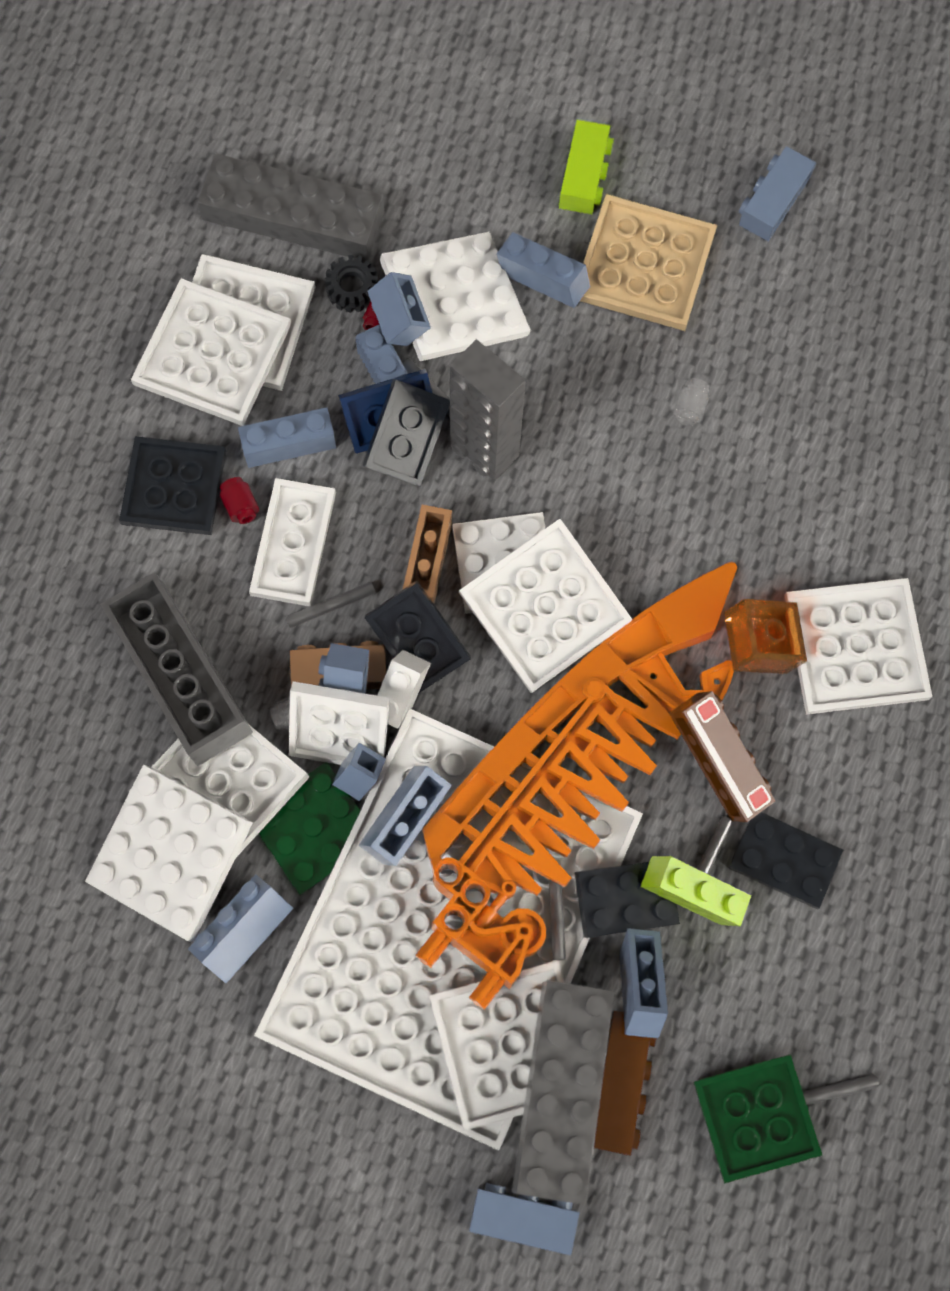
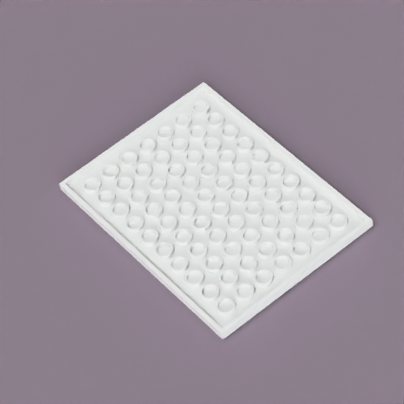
(355, 987)

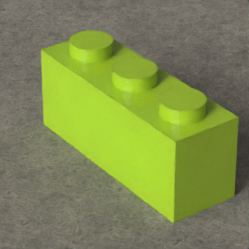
(586, 167)
(696, 890)

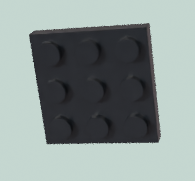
(172, 485)

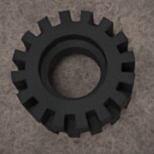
(345, 269)

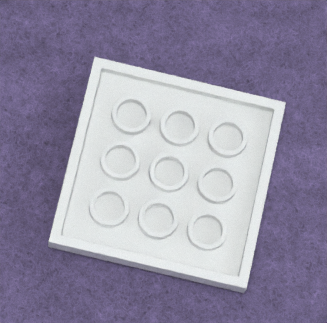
(267, 290)
(461, 293)
(211, 352)
(545, 605)
(860, 646)
(245, 778)
(168, 852)
(492, 1047)

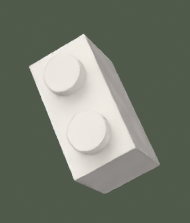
(403, 685)

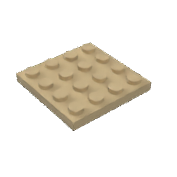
(646, 261)

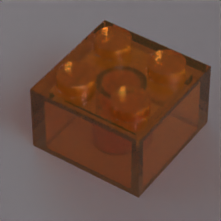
(765, 636)

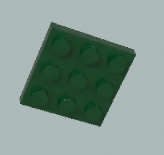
(311, 829)
(757, 1118)

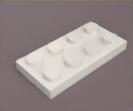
(292, 542)

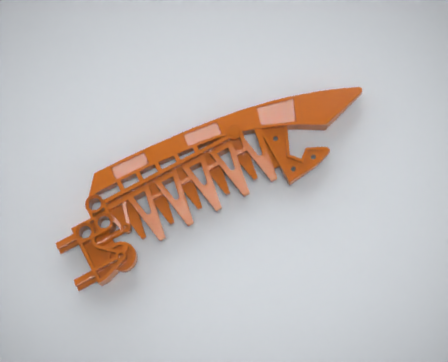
(494, 866)

